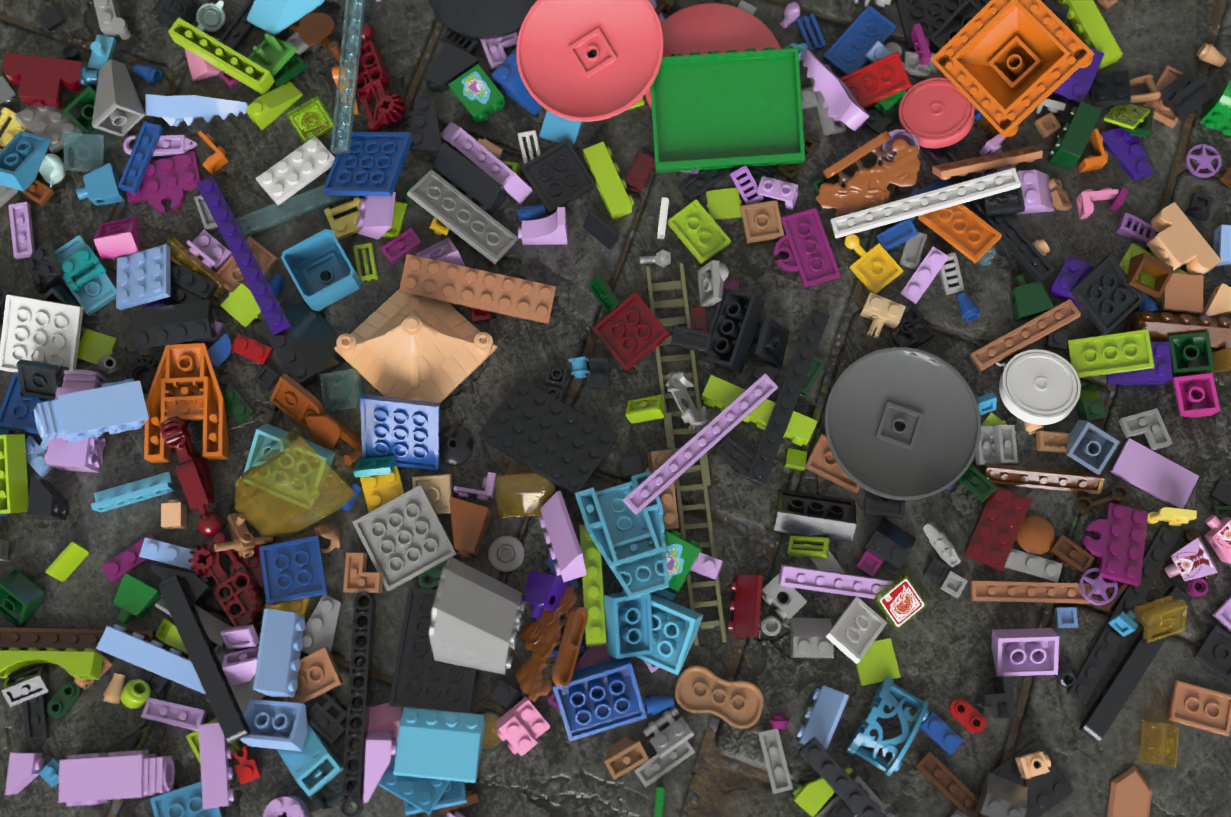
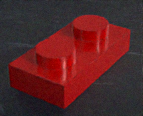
(251, 349)

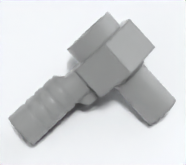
(662, 259)

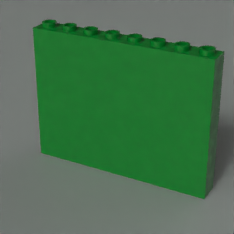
(727, 110)

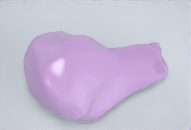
(791, 13)

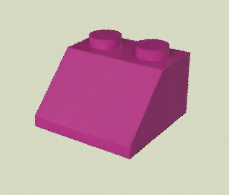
(117, 238)
(1196, 395)

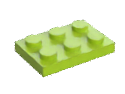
(699, 232)

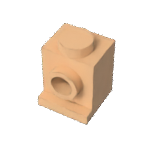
(1026, 766)

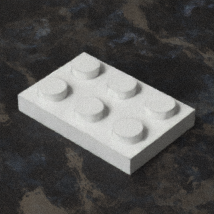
(856, 630)

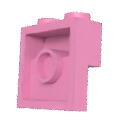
(521, 726)

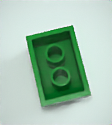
(1218, 111)

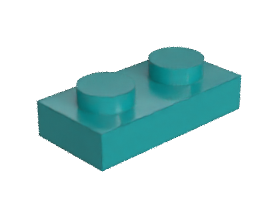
(374, 466)

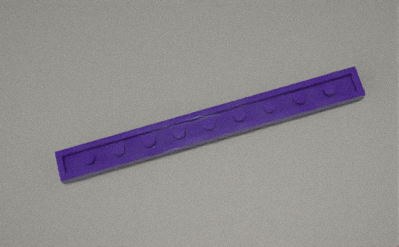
(243, 255)

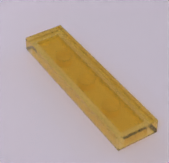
(184, 257)

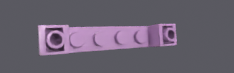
(486, 162)

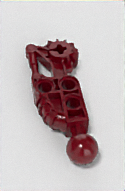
(373, 80)
(193, 475)
(245, 596)

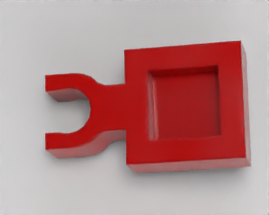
(247, 768)

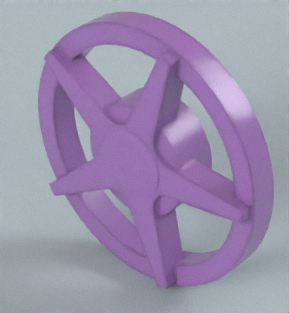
(1203, 160)
(1098, 587)

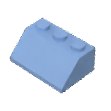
(822, 716)
(276, 725)

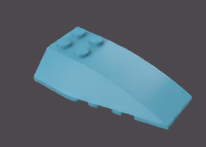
(629, 542)

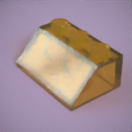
(522, 494)

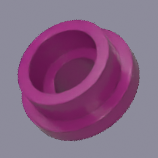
(1203, 587)
(779, 721)

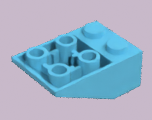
(314, 764)

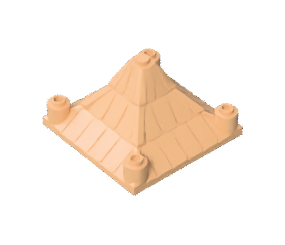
(415, 348)

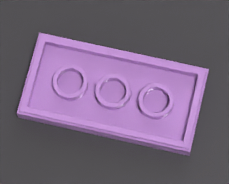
(1154, 474)

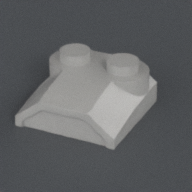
(711, 282)

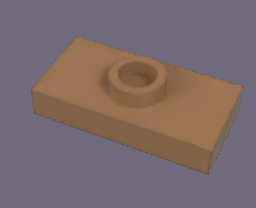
(1051, 441)

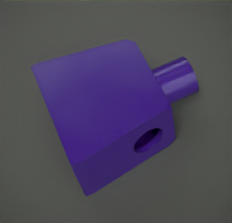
(543, 592)

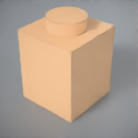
(173, 515)

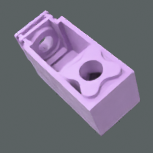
(84, 454)
(113, 775)

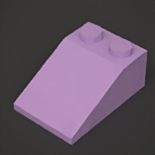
(379, 748)

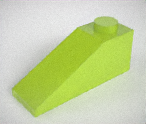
(272, 104)
(814, 794)

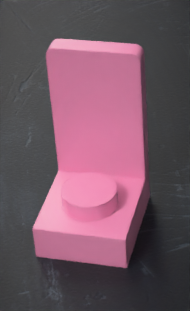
(1084, 200)

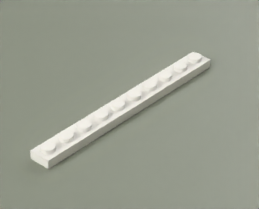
(925, 203)

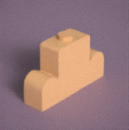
(1181, 242)

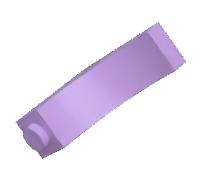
(545, 231)

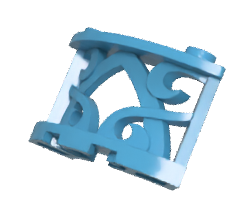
(862, 735)

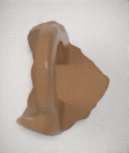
(330, 532)

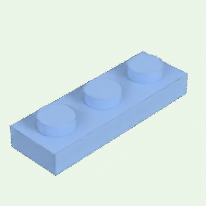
(166, 553)

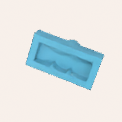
(102, 51)

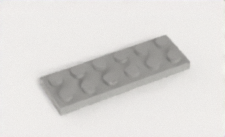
(462, 216)

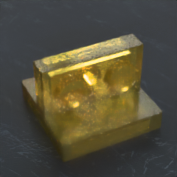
(1162, 618)
(1159, 744)

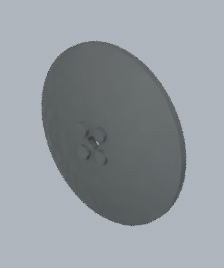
(930, 402)

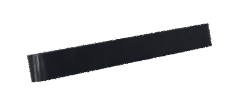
(204, 659)
(1124, 679)

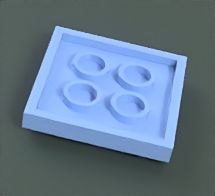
(143, 277)

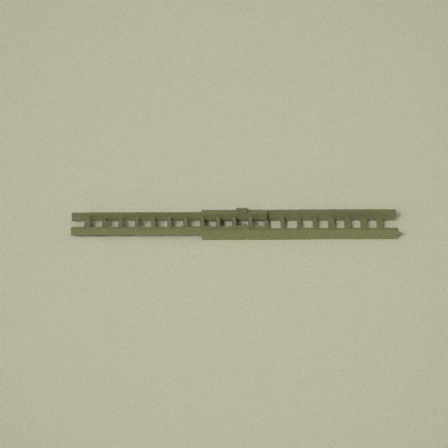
(670, 433)

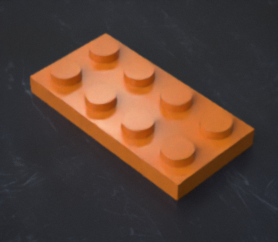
(962, 230)

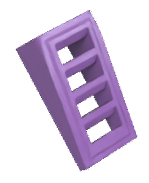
(737, 173)
(1134, 221)

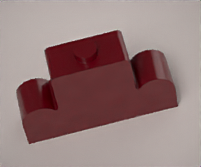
(42, 78)

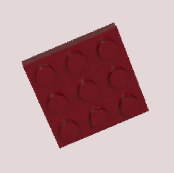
(631, 331)

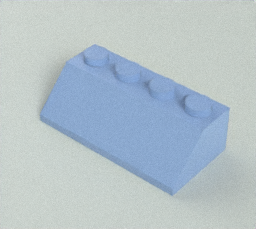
(279, 653)

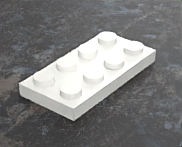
(296, 170)

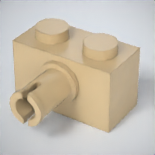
(882, 313)

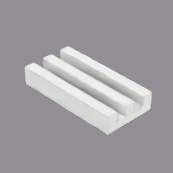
(527, 134)
(663, 218)

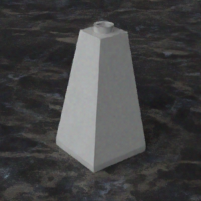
(116, 100)

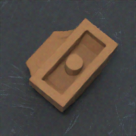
(624, 757)

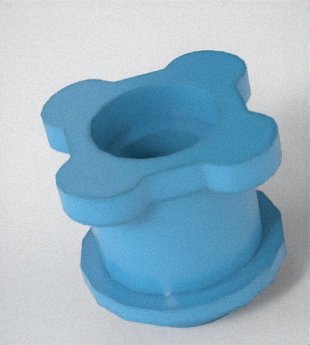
(89, 77)
(579, 367)

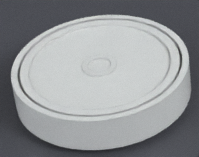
(1039, 387)

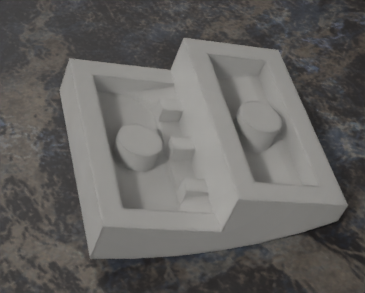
(997, 445)

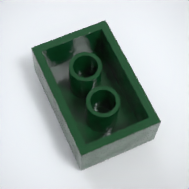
(1074, 136)

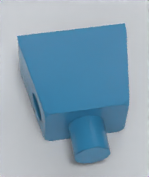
(101, 186)

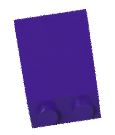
(1079, 83)
(1070, 274)
(1158, 375)

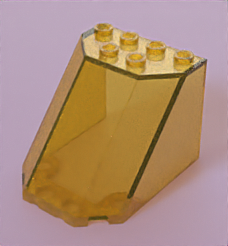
(289, 489)

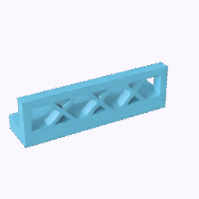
(133, 492)

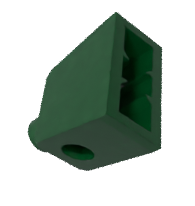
(1028, 299)

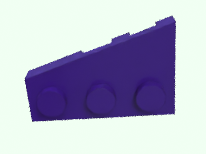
(1128, 152)

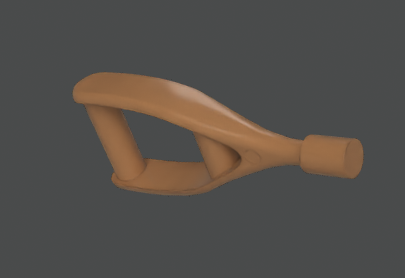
(1154, 93)

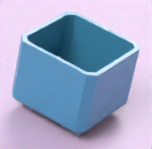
(312, 259)

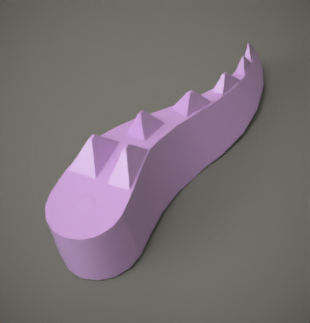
(836, 94)

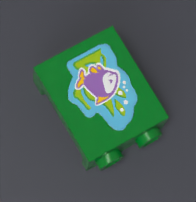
(477, 94)
(680, 558)

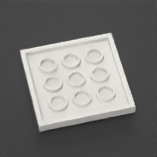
(39, 332)

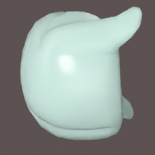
(210, 17)
(52, 169)

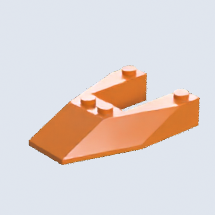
(187, 389)

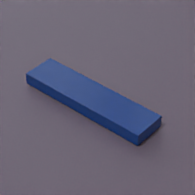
(140, 157)

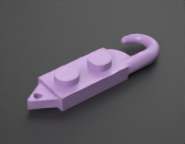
(166, 145)

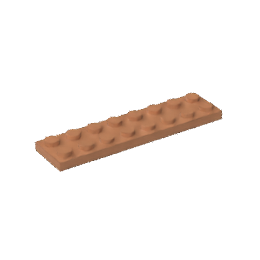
(477, 289)

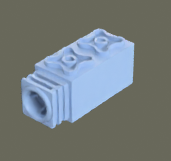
(91, 412)

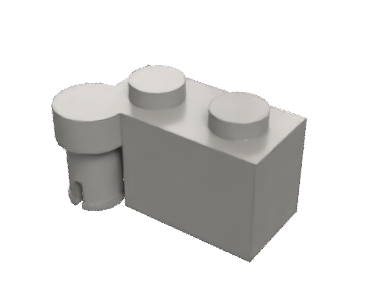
(110, 19)

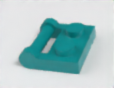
(78, 264)

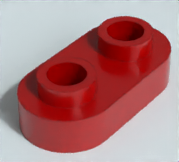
(967, 716)

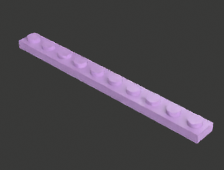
(700, 444)

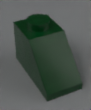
(1090, 405)

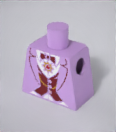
(1192, 562)

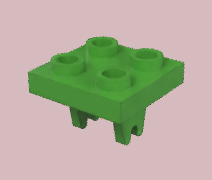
(272, 53)

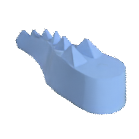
(188, 107)

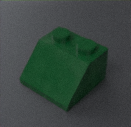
(19, 598)

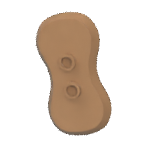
(704, 692)

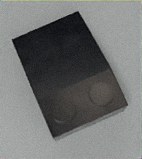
(955, 23)

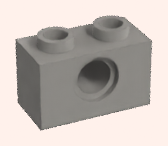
(794, 599)

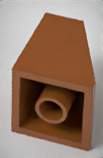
(468, 526)

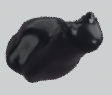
(1066, 675)

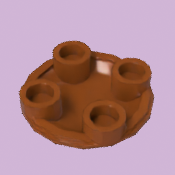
(1036, 535)

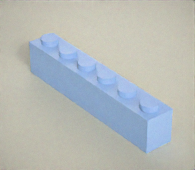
(149, 656)

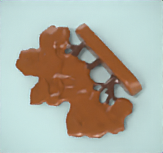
(869, 185)
(543, 637)

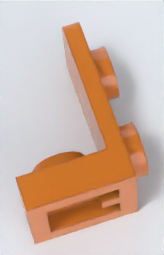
(1100, 156)
(216, 161)

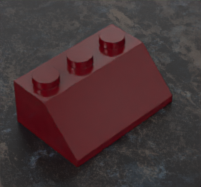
(745, 606)

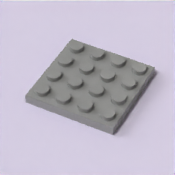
(404, 537)

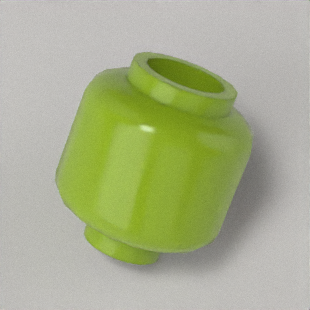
(135, 693)

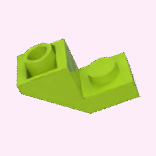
(169, 635)

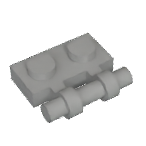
(672, 736)

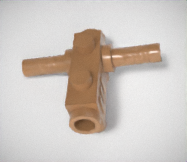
(242, 539)

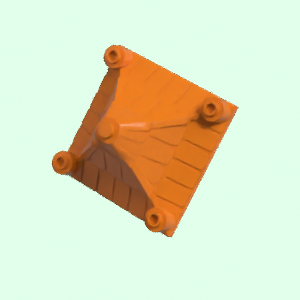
(1011, 60)

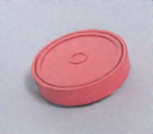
(936, 113)

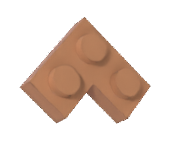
(357, 579)

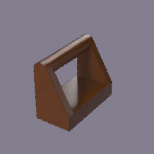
(1153, 267)

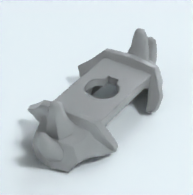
(678, 387)

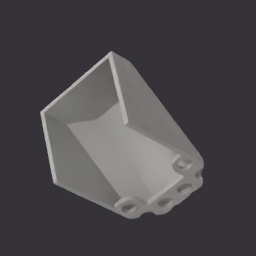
(474, 619)

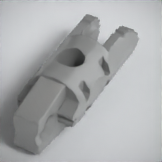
(942, 544)

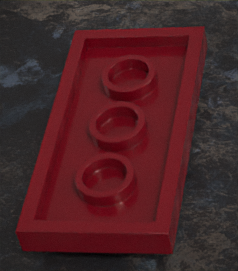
(998, 528)

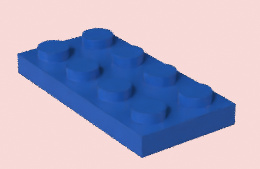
(850, 49)

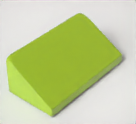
(645, 409)
(67, 561)

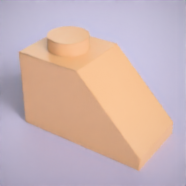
(1219, 302)

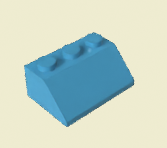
(628, 625)

